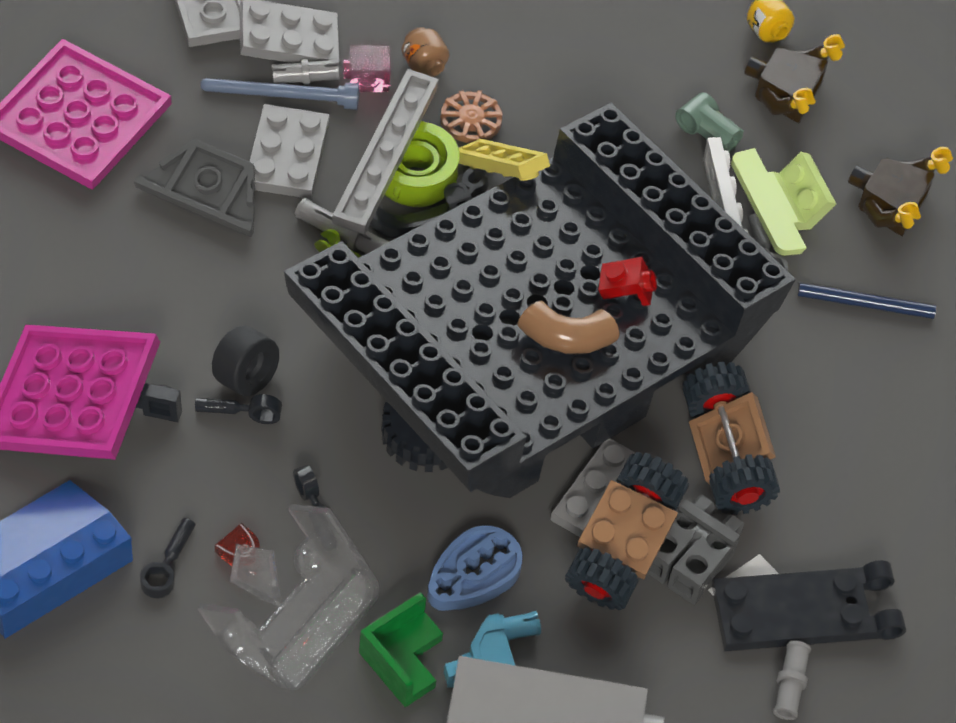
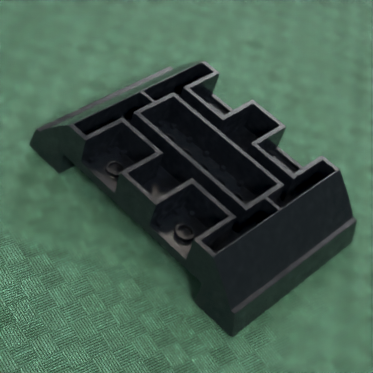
(508, 401)

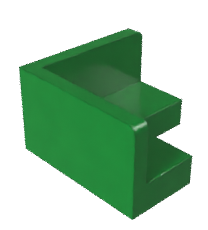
(393, 648)

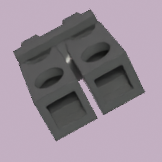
(696, 549)

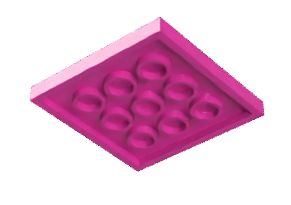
(79, 113)
(73, 390)

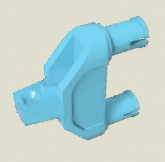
(493, 640)

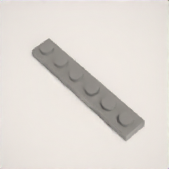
(385, 152)

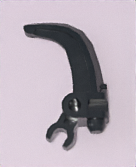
(454, 195)

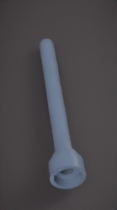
(343, 95)

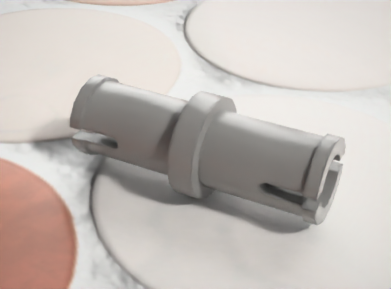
(305, 71)
(792, 680)

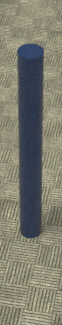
(866, 300)

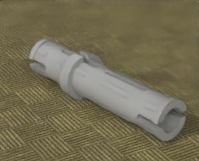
(322, 219)

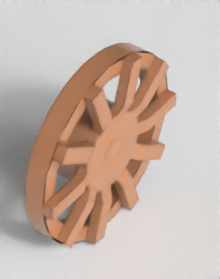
(471, 116)

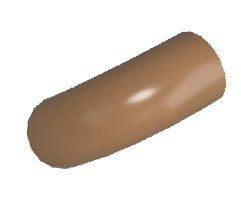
(566, 333)

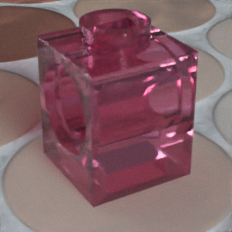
(369, 67)

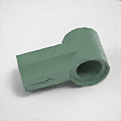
(703, 116)

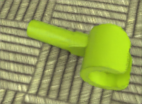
(333, 238)

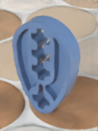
(470, 588)

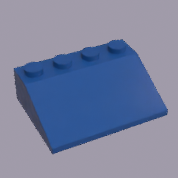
(55, 553)

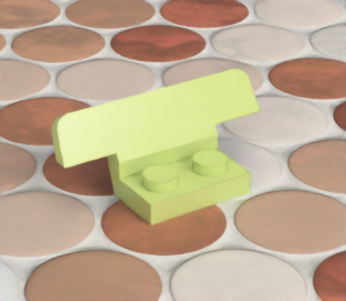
(784, 200)

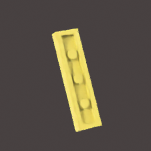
(503, 159)

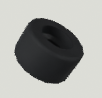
(245, 360)

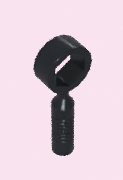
(256, 409)
(307, 484)
(171, 553)

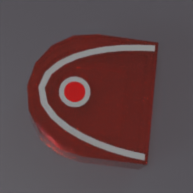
(240, 535)

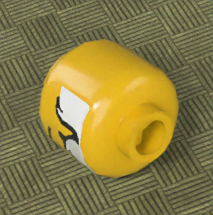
(770, 19)

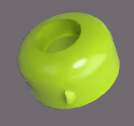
(439, 156)

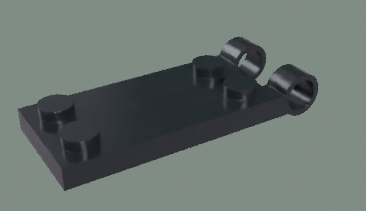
(804, 608)

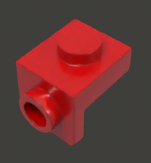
(627, 278)

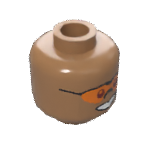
(425, 51)

